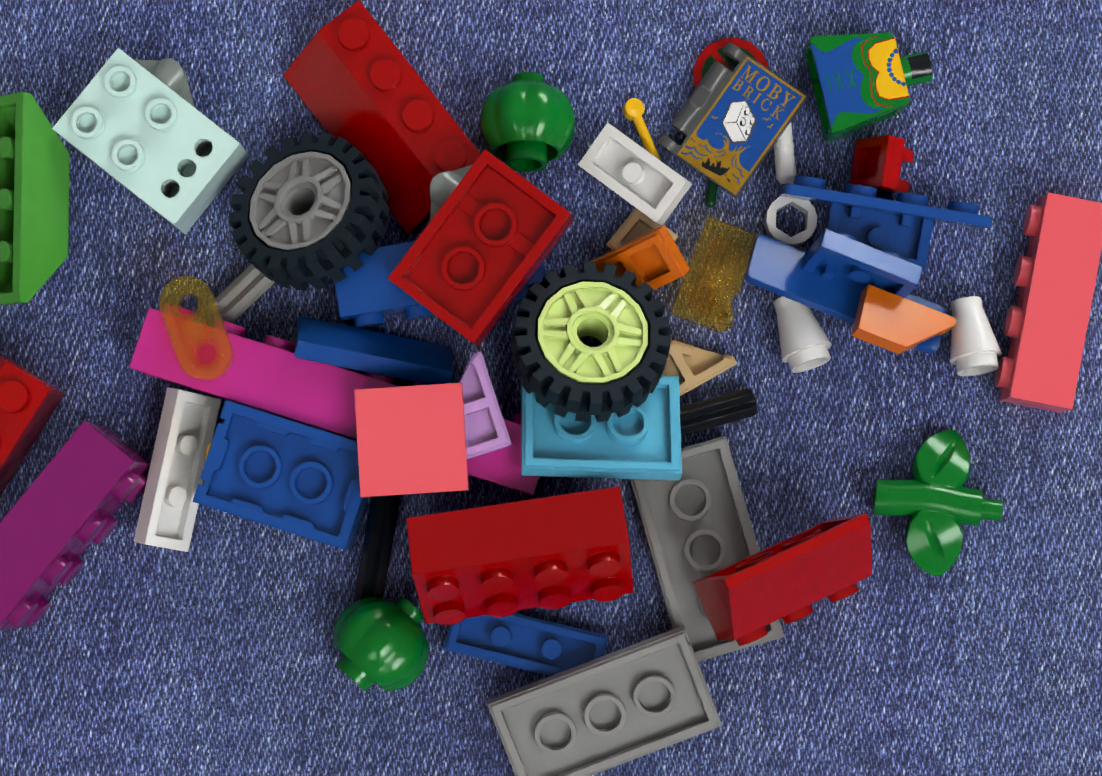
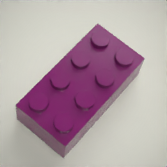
(62, 516)

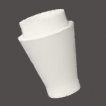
(800, 336)
(972, 339)

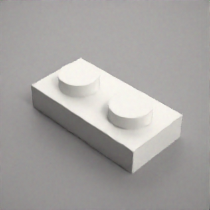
(635, 174)

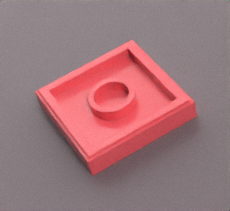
(411, 440)

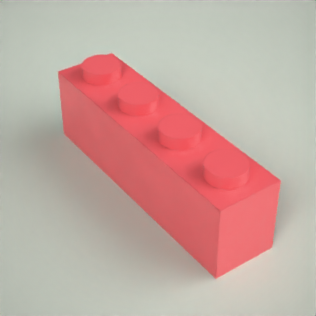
(1052, 303)

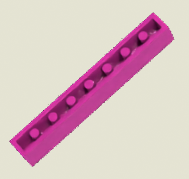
(301, 390)

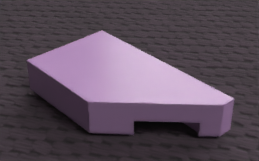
(483, 416)

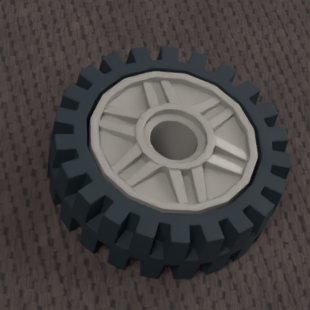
(309, 211)

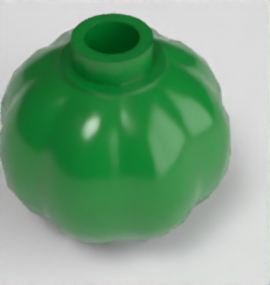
(527, 122)
(381, 643)

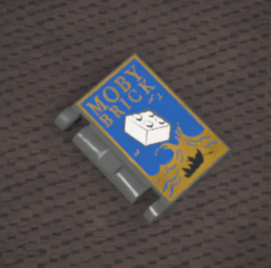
(733, 120)

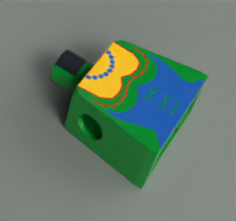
(861, 80)

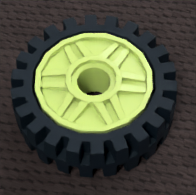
(582, 376)

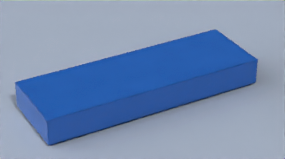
(373, 352)
(525, 642)

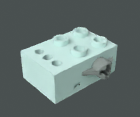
(151, 138)

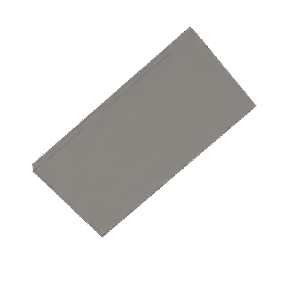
(695, 531)
(606, 710)

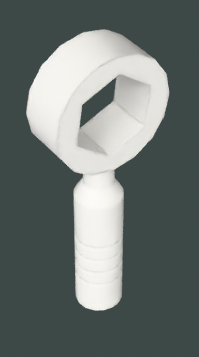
(785, 173)

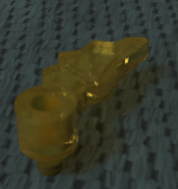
(726, 287)

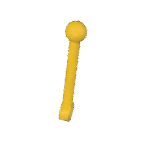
(633, 111)

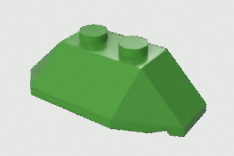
(31, 199)

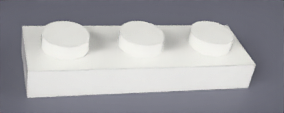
(176, 469)

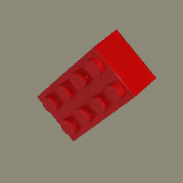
(520, 556)

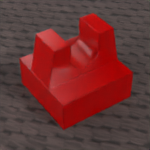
(879, 163)

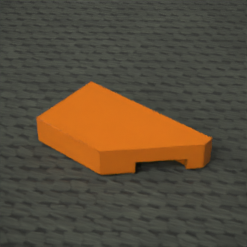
(650, 257)
(896, 321)

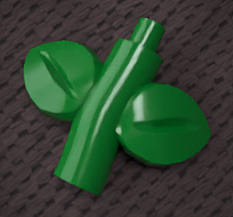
(936, 502)

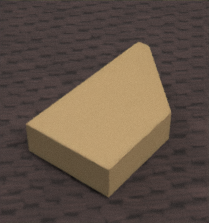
(695, 365)

